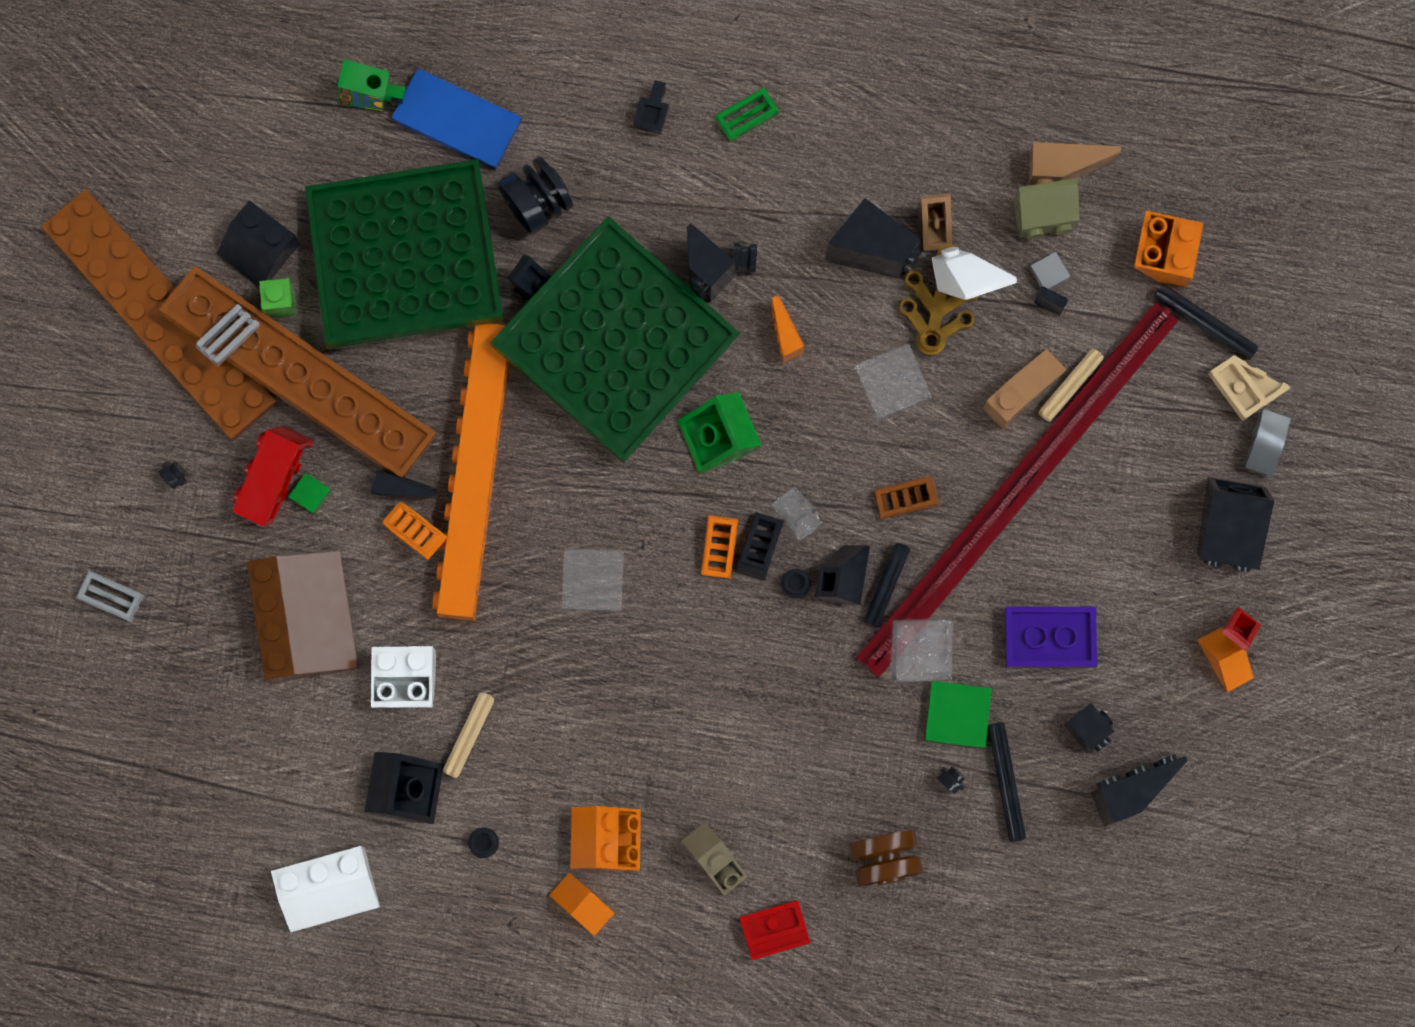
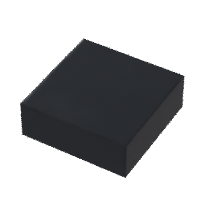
(1051, 301)

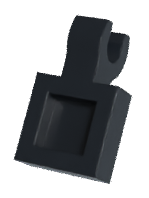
(652, 112)

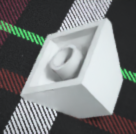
(967, 275)

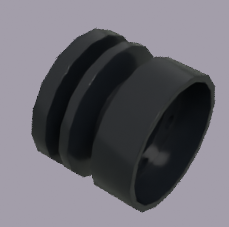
(535, 195)

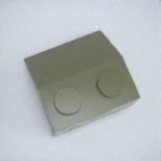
(1046, 209)

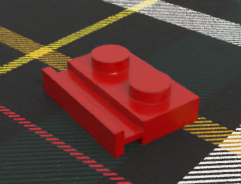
(774, 930)

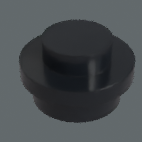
(173, 474)
(795, 583)
(952, 779)
(483, 842)

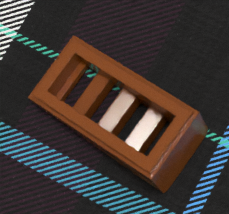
(933, 501)

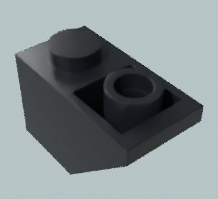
(843, 575)

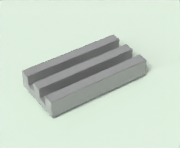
(244, 318)
(133, 607)

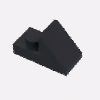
(528, 277)

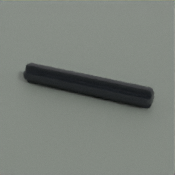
(1205, 321)
(1006, 782)

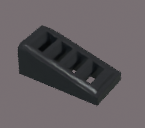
(395, 486)
(754, 564)

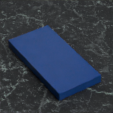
(456, 119)

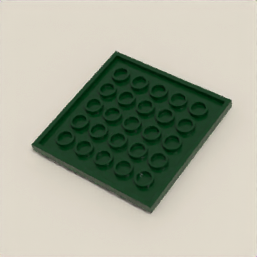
(403, 254)
(615, 339)

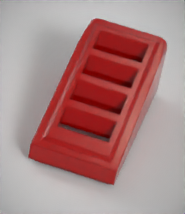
(1241, 628)

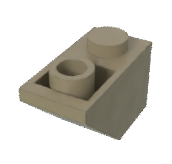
(714, 858)

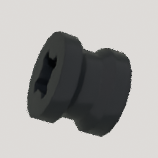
(745, 257)

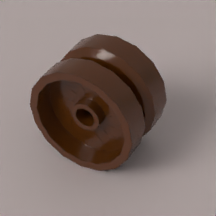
(886, 860)

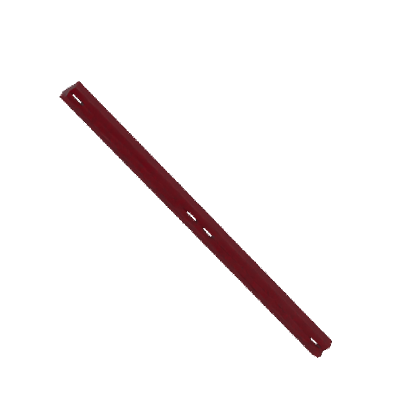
(1043, 460)

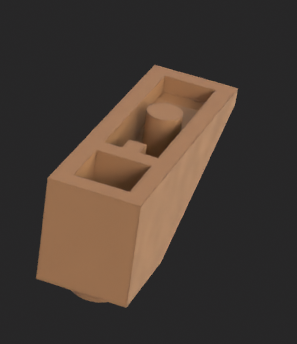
(1067, 161)
(1023, 388)

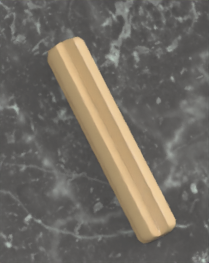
(1071, 385)
(468, 735)

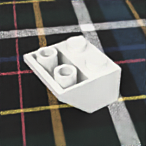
(403, 677)

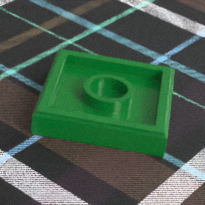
(958, 714)

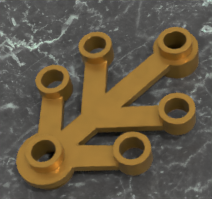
(937, 308)

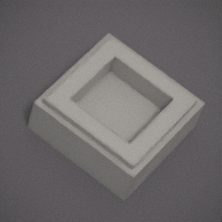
(1050, 271)

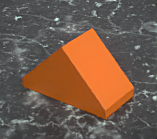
(1226, 659)
(582, 904)

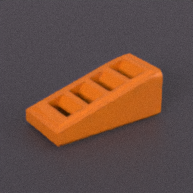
(787, 336)
(712, 520)
(399, 521)

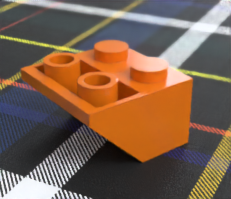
(1168, 248)
(605, 838)

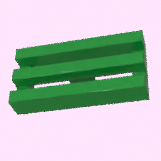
(726, 127)

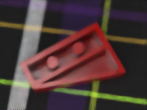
(270, 474)

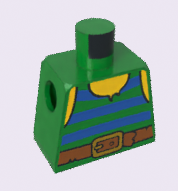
(367, 87)

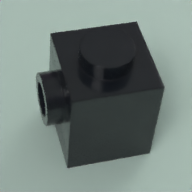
(1091, 728)

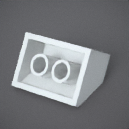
(325, 888)

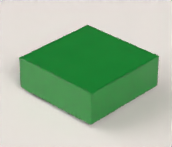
(309, 493)

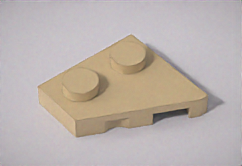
(1246, 387)

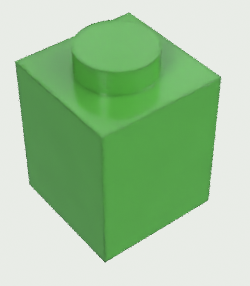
(277, 298)

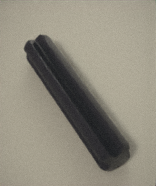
(887, 585)

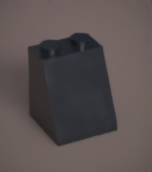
(874, 243)
(1234, 524)

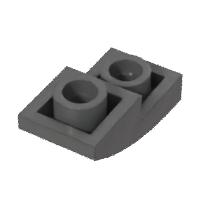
(1268, 442)

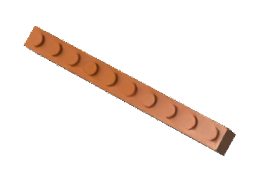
(473, 477)

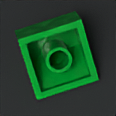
(719, 432)

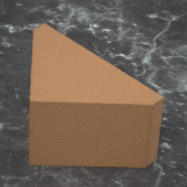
(935, 221)

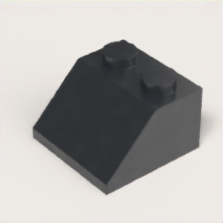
(257, 244)
(708, 265)
(404, 787)

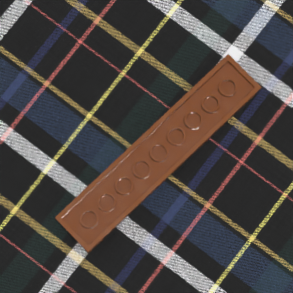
(136, 293)
(302, 376)

